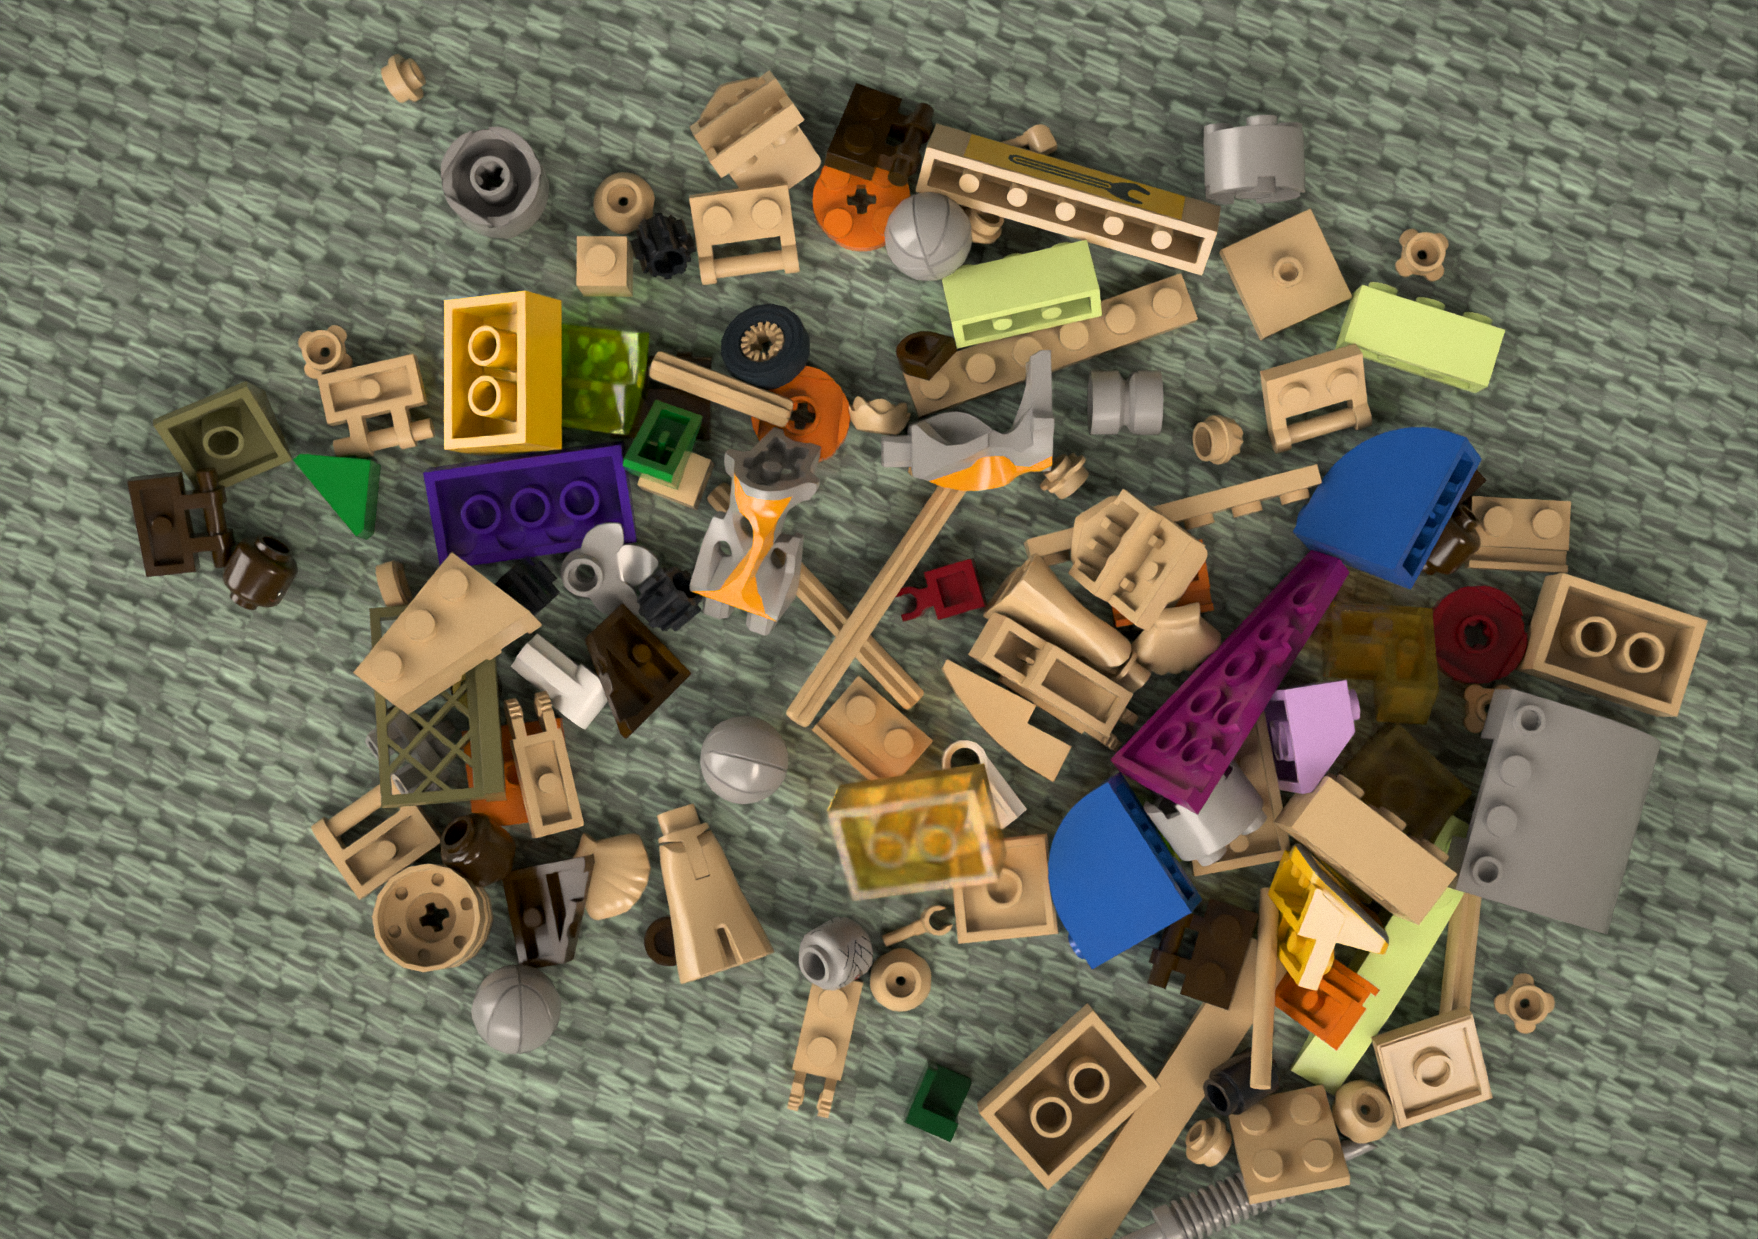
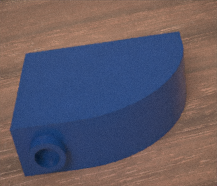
(1389, 501)
(1114, 874)

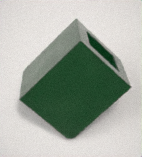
(937, 1100)

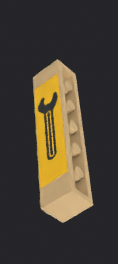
(1069, 199)

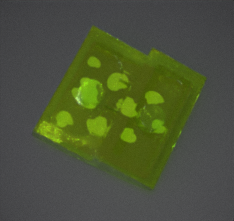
(602, 376)

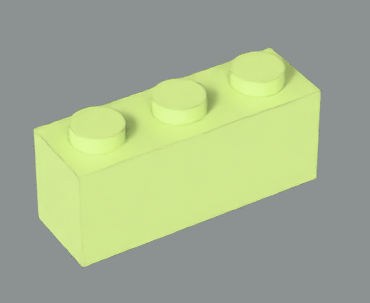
(1022, 293)
(1421, 337)

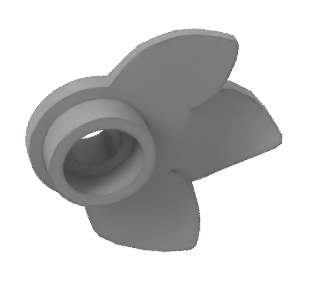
(616, 568)

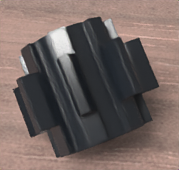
(663, 246)
(529, 584)
(668, 599)

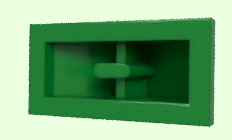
(663, 444)
(347, 486)

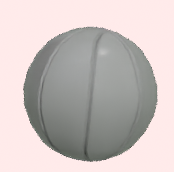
(928, 236)
(744, 759)
(516, 1009)

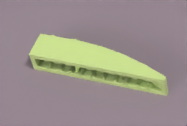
(1389, 973)

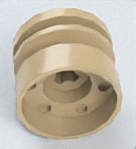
(404, 910)

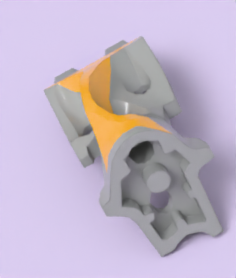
(968, 454)
(753, 527)

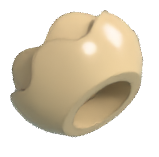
(628, 217)
(878, 416)
(895, 964)
(1348, 1114)

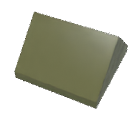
(227, 432)

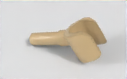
(1037, 138)
(917, 927)

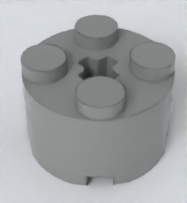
(494, 155)
(1254, 161)
(1229, 812)

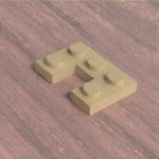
(1268, 841)

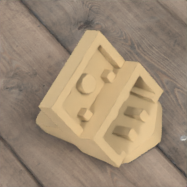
(755, 134)
(1134, 557)

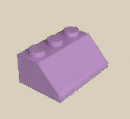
(1309, 730)

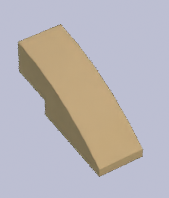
(1050, 674)
(1006, 721)

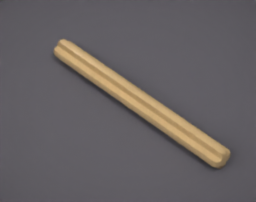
(873, 605)
(834, 617)

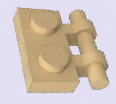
(374, 391)

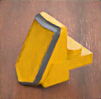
(1316, 916)

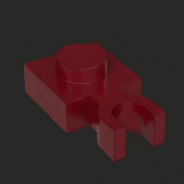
(949, 590)

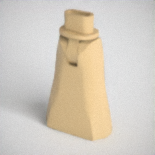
(1046, 608)
(706, 905)

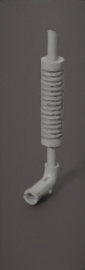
(1217, 1206)

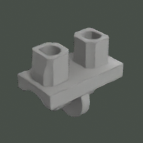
(402, 732)

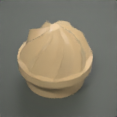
(1217, 439)

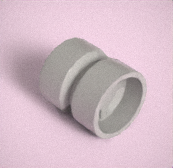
(1125, 402)

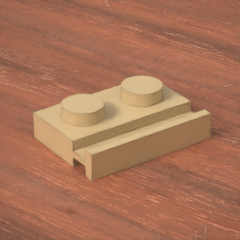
(1521, 534)
(871, 733)

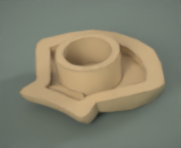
(1177, 641)
(618, 873)

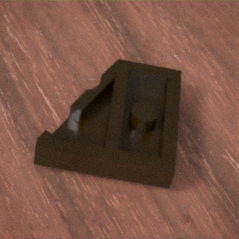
(633, 668)
(548, 909)

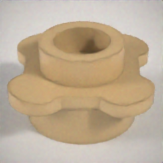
(1432, 244)
(314, 342)
(1065, 475)
(1476, 700)
(1539, 1003)

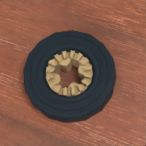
(744, 342)

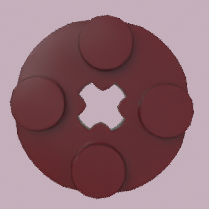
(1502, 627)

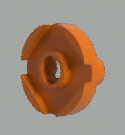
(842, 221)
(823, 399)

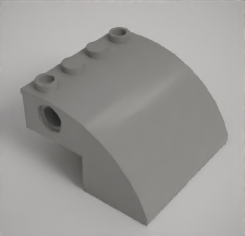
(1554, 810)

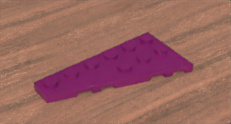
(1210, 715)

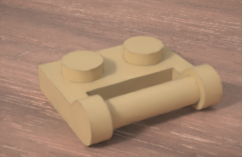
(744, 216)
(1314, 385)
(381, 851)

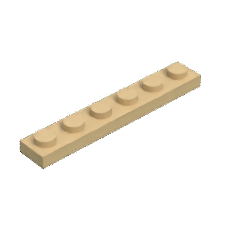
(1003, 361)
(1199, 509)

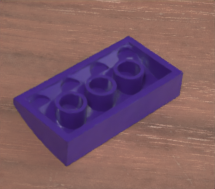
(528, 502)

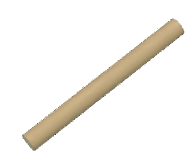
(1264, 993)

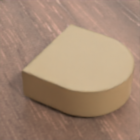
(393, 584)

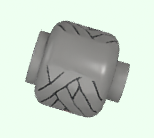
(835, 953)

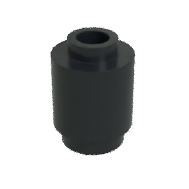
(1229, 1085)

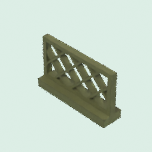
(483, 734)

